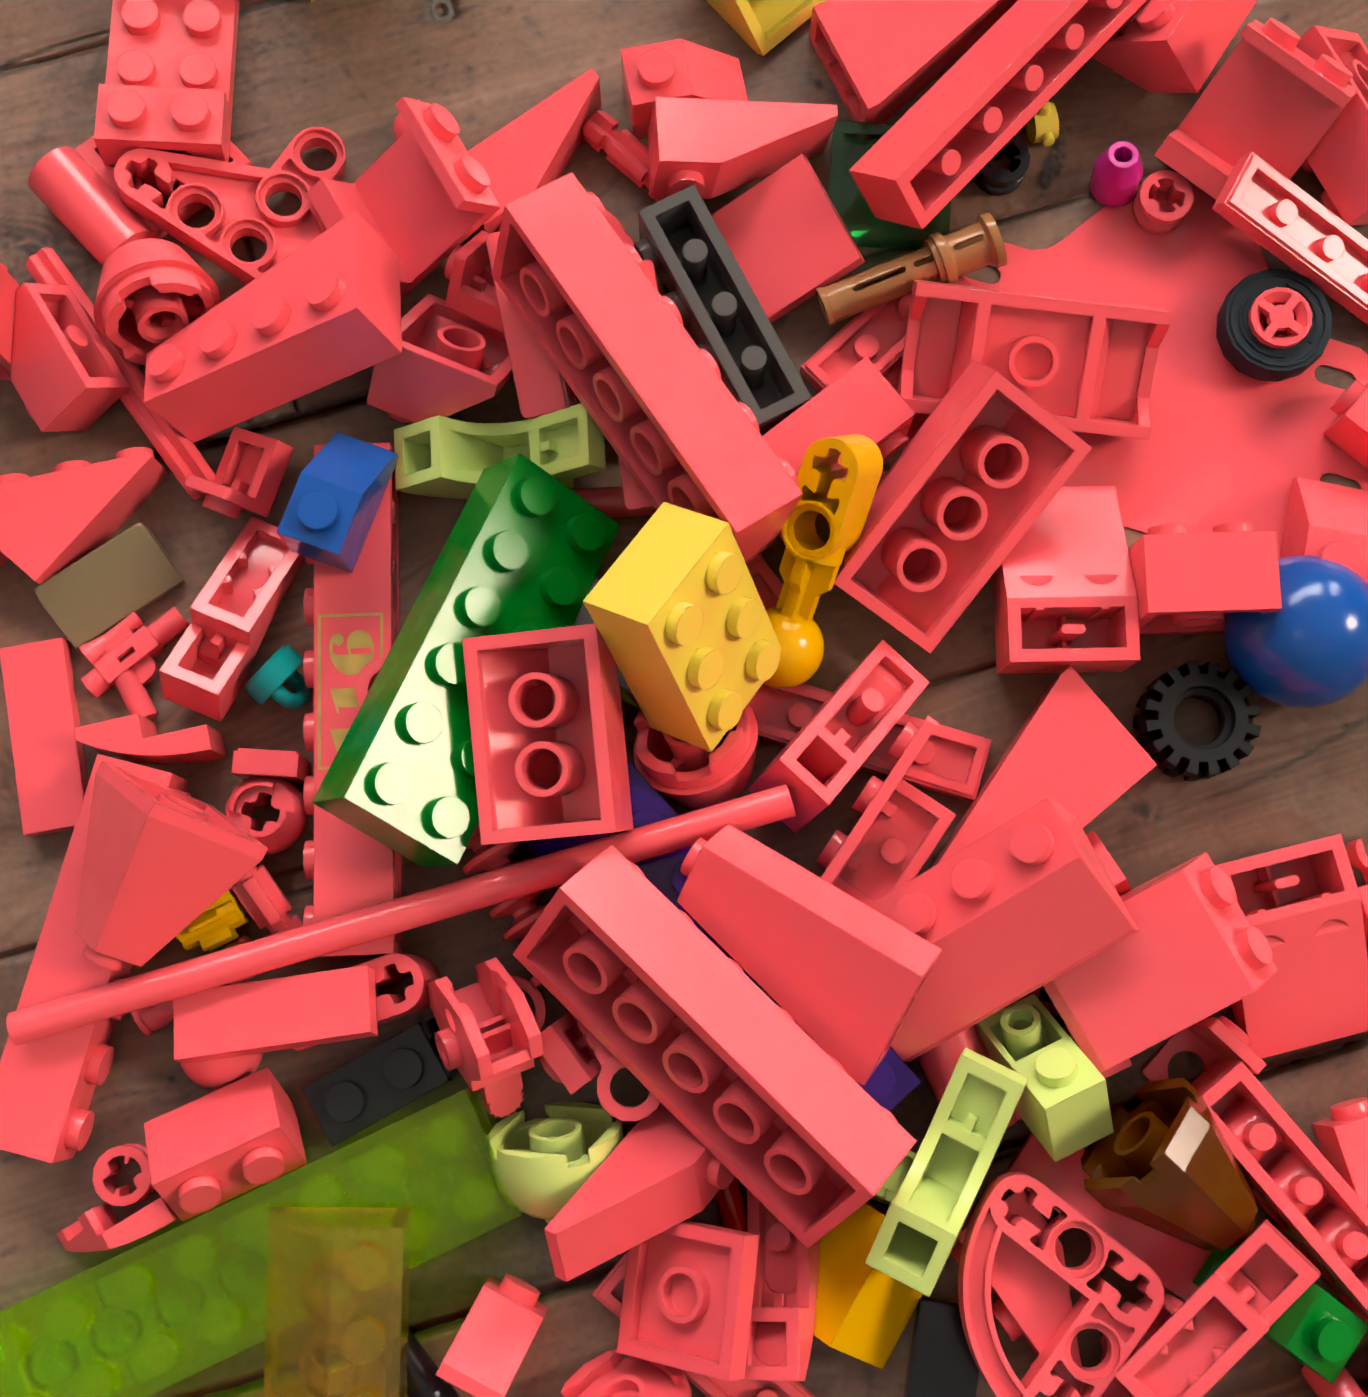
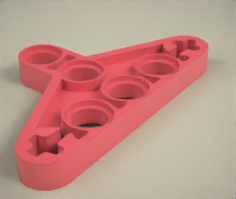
(235, 195)

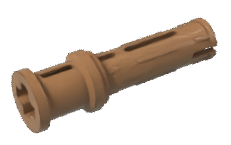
(939, 260)

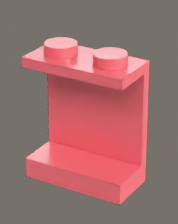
(1261, 102)
(418, 194)

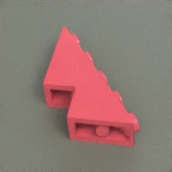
(73, 510)

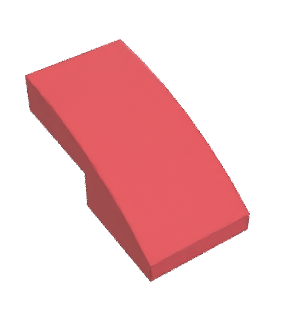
(138, 740)

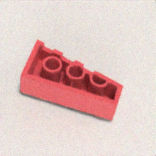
(283, 334)

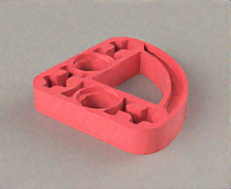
(1093, 1310)

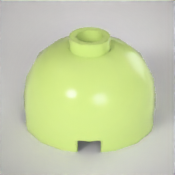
(552, 1156)

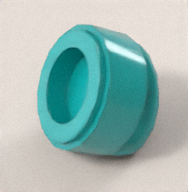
(273, 673)

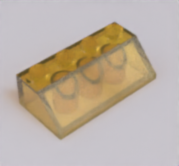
(337, 1302)

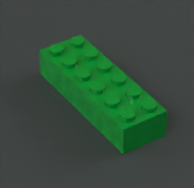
(509, 566)

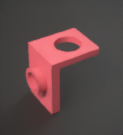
(1210, 1041)

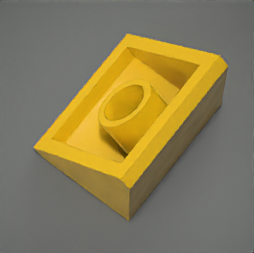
(856, 1304)

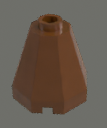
(1172, 1169)

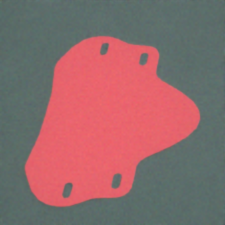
(1217, 437)

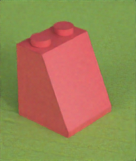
(1179, 968)

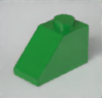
(1312, 1330)

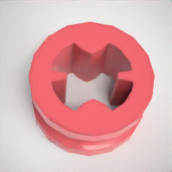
(1178, 192)
(108, 1166)

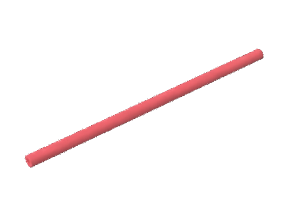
(389, 917)

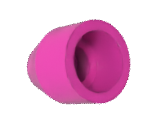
(1116, 175)

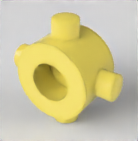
(1044, 125)

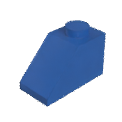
(337, 501)

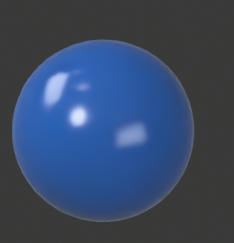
(1313, 645)

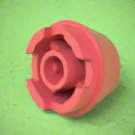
(149, 295)
(694, 774)

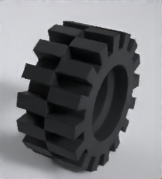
(1228, 701)

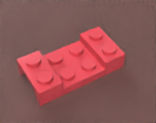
(168, 78)
(1070, 356)

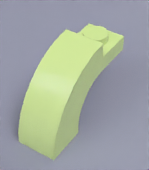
(449, 455)
(947, 1172)

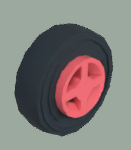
(1288, 306)

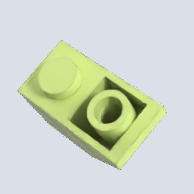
(1065, 1092)

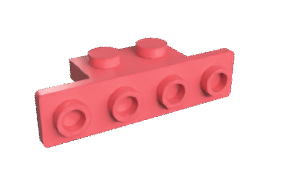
(893, 833)

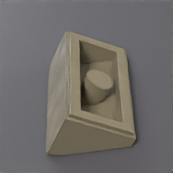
(109, 585)

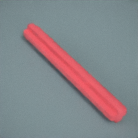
(173, 447)

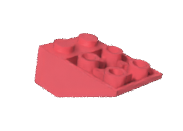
(1068, 590)
(1315, 926)

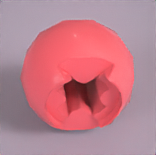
(284, 797)

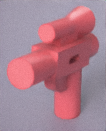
(127, 658)

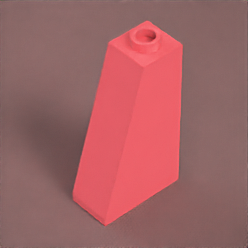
(894, 48)
(1063, 751)
(809, 945)

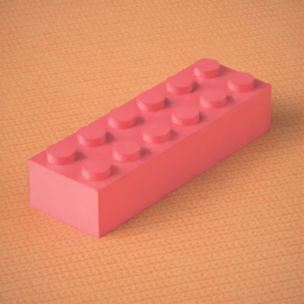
(638, 365)
(713, 1047)

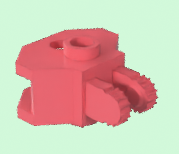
(487, 1034)

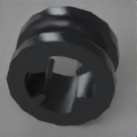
(1005, 180)

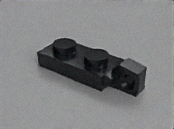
(378, 1082)

